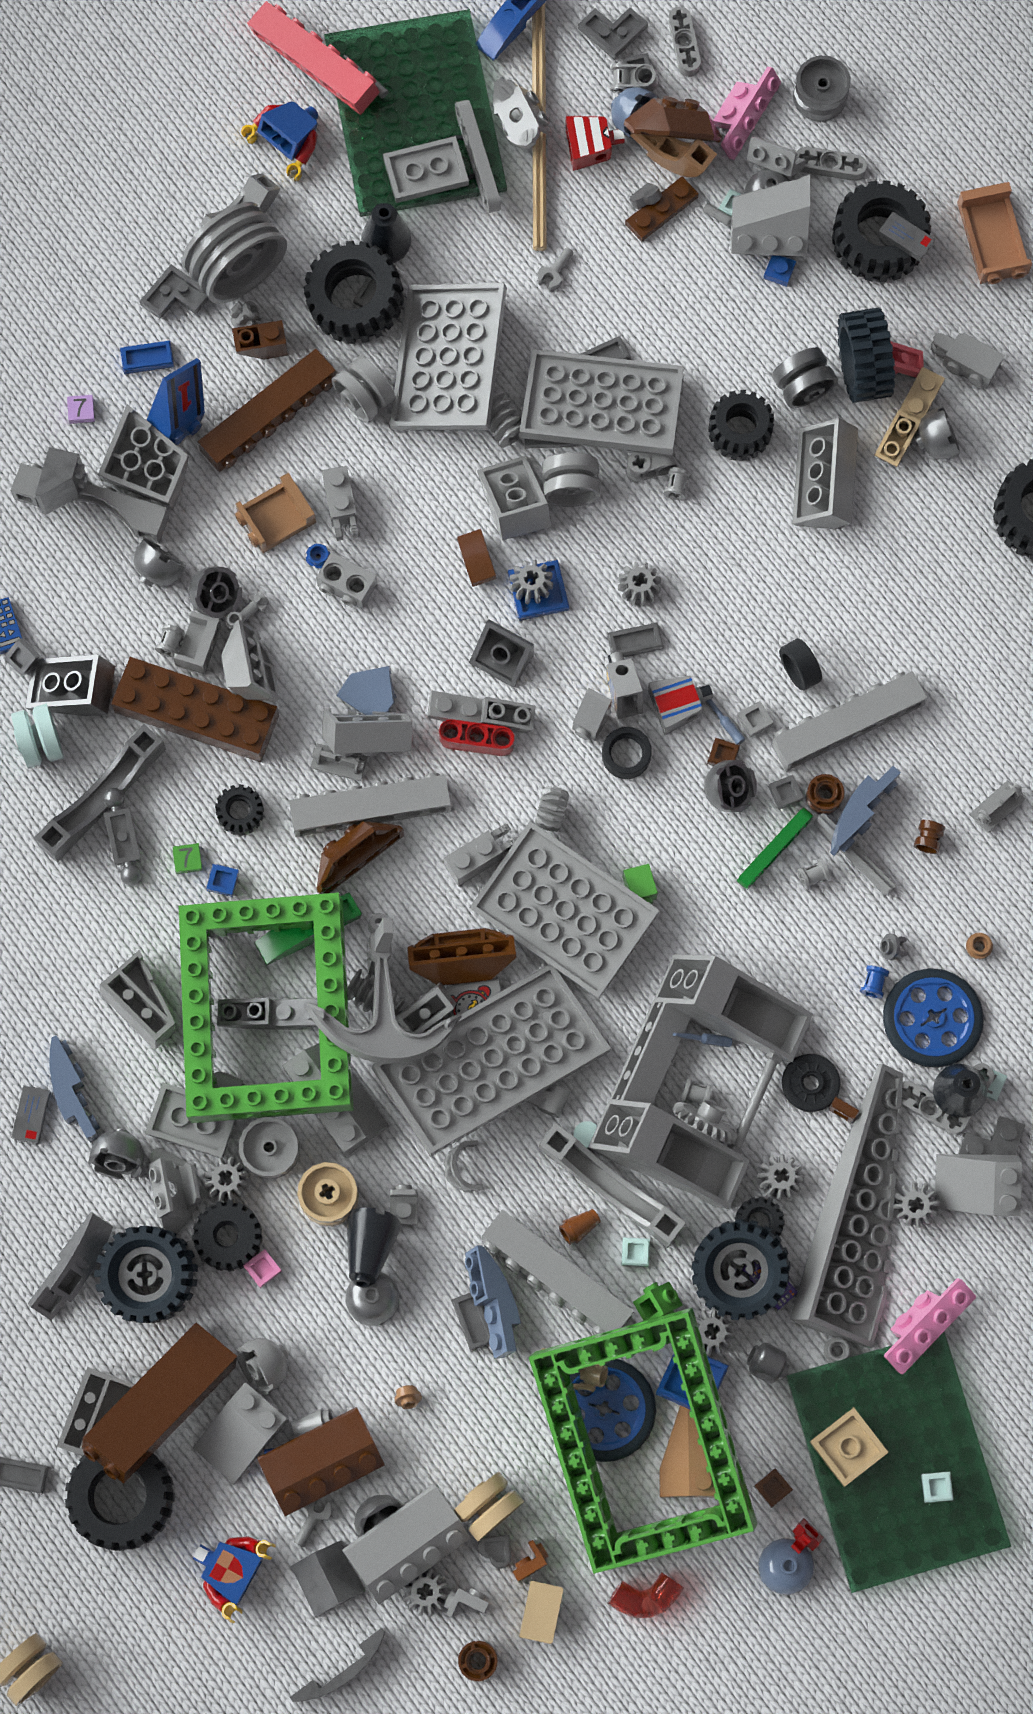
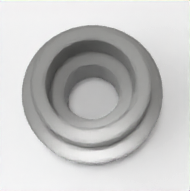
(837, 1341)

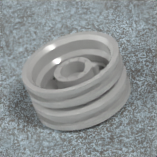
(234, 252)

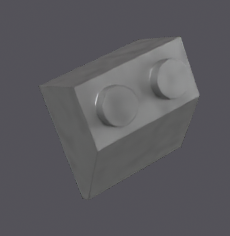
(60, 479)

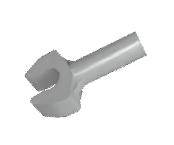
(554, 271)
(311, 1521)

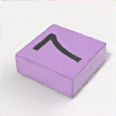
(80, 409)

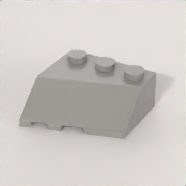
(772, 220)
(144, 460)

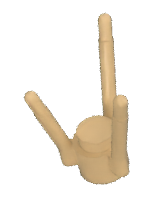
(592, 1376)

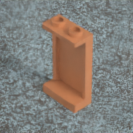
(993, 233)

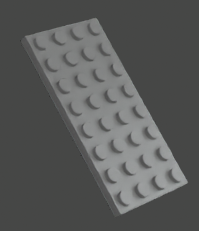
(494, 1060)

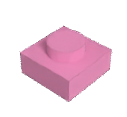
(262, 1268)

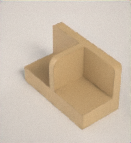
(541, 1612)

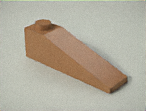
(684, 1462)

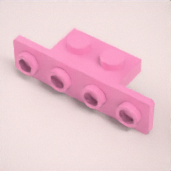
(744, 109)
(926, 1322)

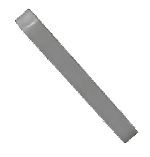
(477, 156)

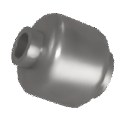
(768, 1363)

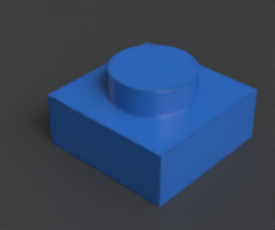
(779, 270)
(222, 880)

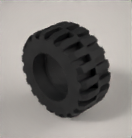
(869, 202)
(347, 262)
(1009, 512)
(119, 1535)

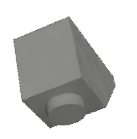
(591, 715)

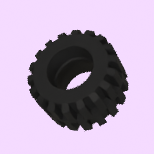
(741, 406)

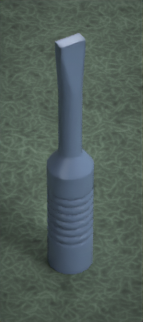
(727, 724)
(708, 1039)

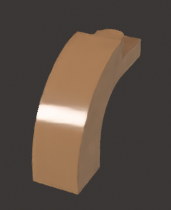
(677, 156)

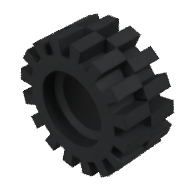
(239, 794)
(765, 1206)

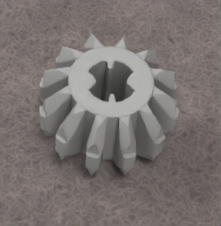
(533, 572)
(646, 590)
(552, 808)
(236, 1178)
(783, 1186)
(914, 1196)
(719, 1337)
(430, 1600)

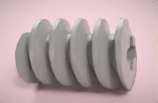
(502, 423)
(364, 993)

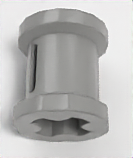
(677, 483)
(170, 640)
(814, 874)
(696, 1092)

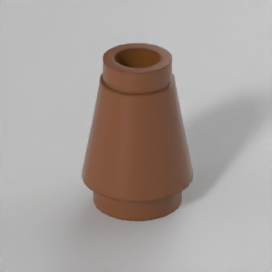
(578, 1226)

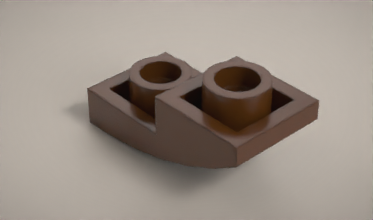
(476, 557)

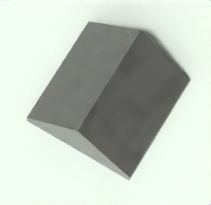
(502, 653)
(327, 1578)

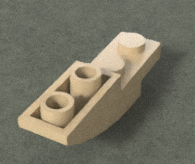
(907, 419)

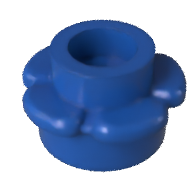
(315, 550)

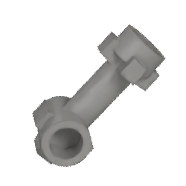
(258, 602)

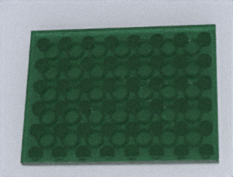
(426, 70)
(926, 1427)

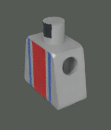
(677, 701)

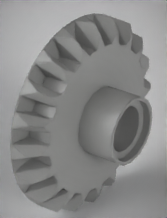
(706, 1120)

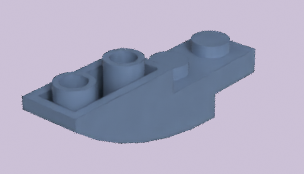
(860, 809)
(65, 1081)
(492, 1291)

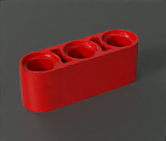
(466, 729)

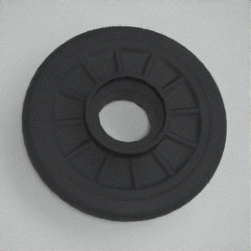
(815, 1066)

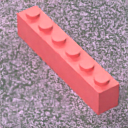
(313, 57)

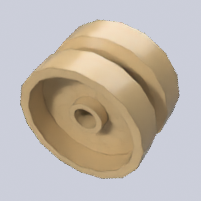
(326, 1178)
(488, 1506)
(28, 1671)

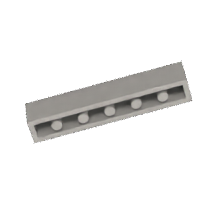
(848, 720)
(372, 804)

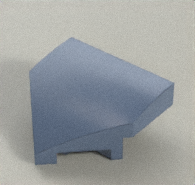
(369, 690)

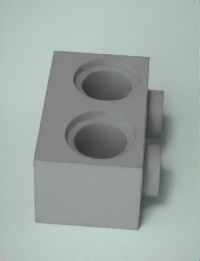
(350, 575)

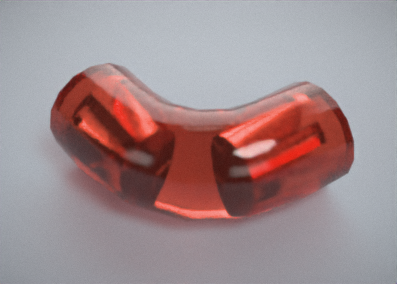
(646, 1602)

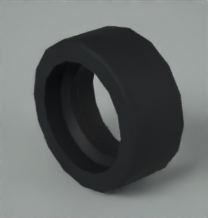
(800, 664)
(626, 733)

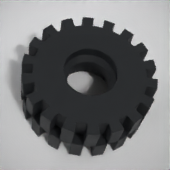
(242, 1250)

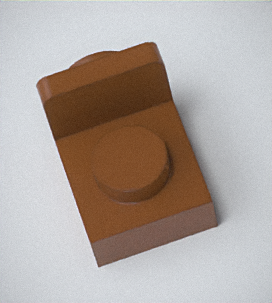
(527, 1566)

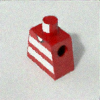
(590, 140)

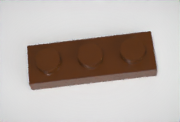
(654, 216)

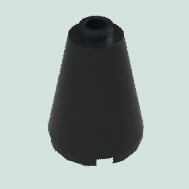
(387, 231)
(951, 1094)
(369, 1243)

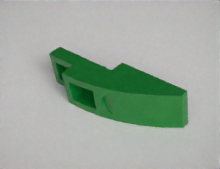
(280, 944)

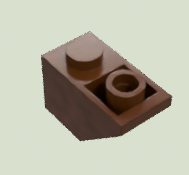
(261, 340)

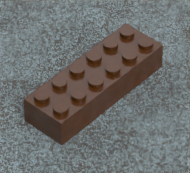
(195, 709)

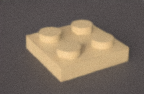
(848, 1447)

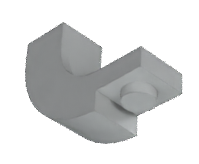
(257, 190)

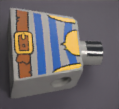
(624, 686)

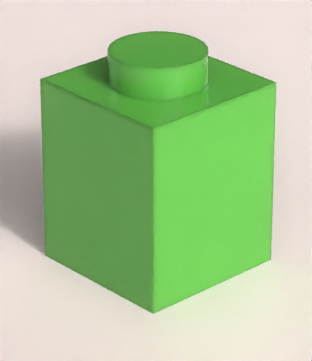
(641, 882)

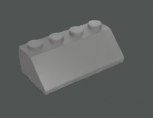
(825, 474)
(346, 1128)
(406, 1544)

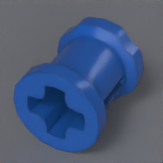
(874, 981)

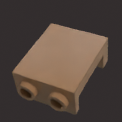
(275, 514)

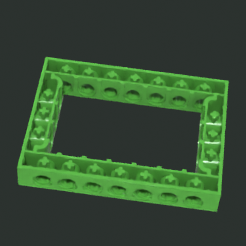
(325, 1095)
(603, 1543)

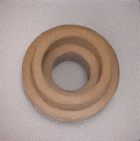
(984, 940)
(407, 1397)

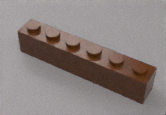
(267, 411)

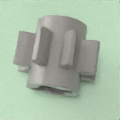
(245, 314)

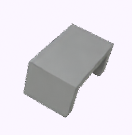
(198, 642)

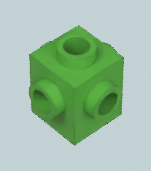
(657, 1301)

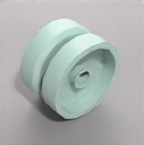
(35, 736)

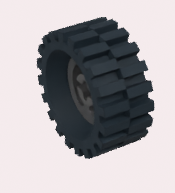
(866, 355)
(118, 1274)
(722, 1291)

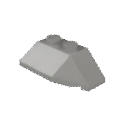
(248, 665)

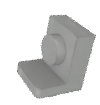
(404, 1204)

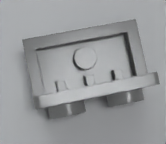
(774, 157)
(472, 1599)

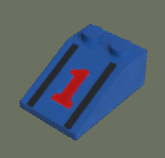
(179, 403)

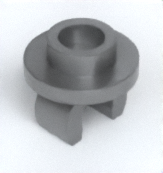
(891, 947)

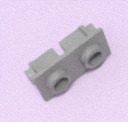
(348, 767)
(998, 806)

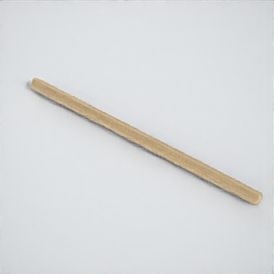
(539, 148)

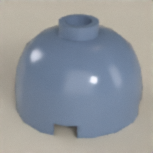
(626, 104)
(785, 1569)

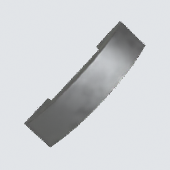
(312, 1690)

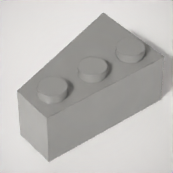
(367, 733)
(138, 1001)
(93, 1400)

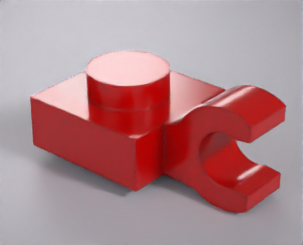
(805, 1536)

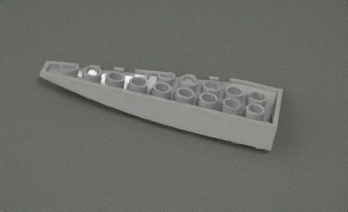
(848, 1261)

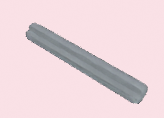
(858, 857)

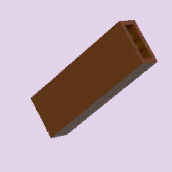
(158, 1403)

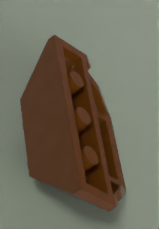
(673, 119)
(353, 852)
(462, 956)

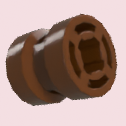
(929, 836)

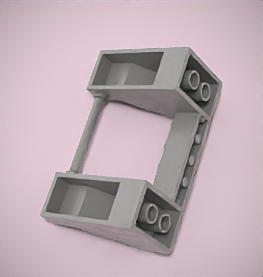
(658, 1144)

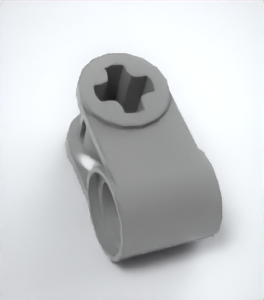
(630, 76)
(652, 464)

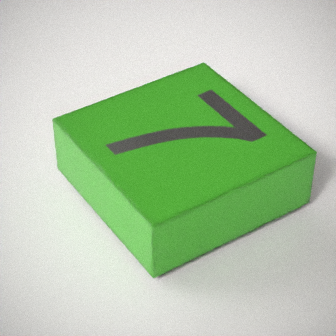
(187, 858)

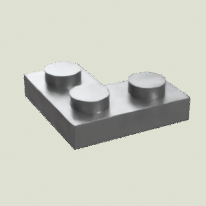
(615, 36)
(172, 287)
(1003, 1141)

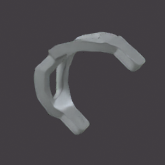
(450, 1165)

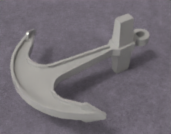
(384, 1039)

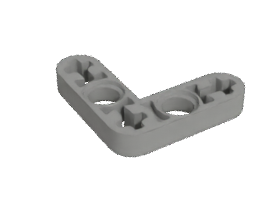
(940, 1118)

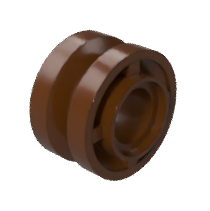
(829, 783)
(464, 1664)

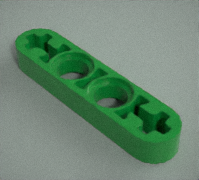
(775, 848)

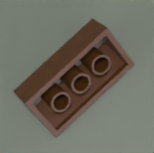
(320, 1461)

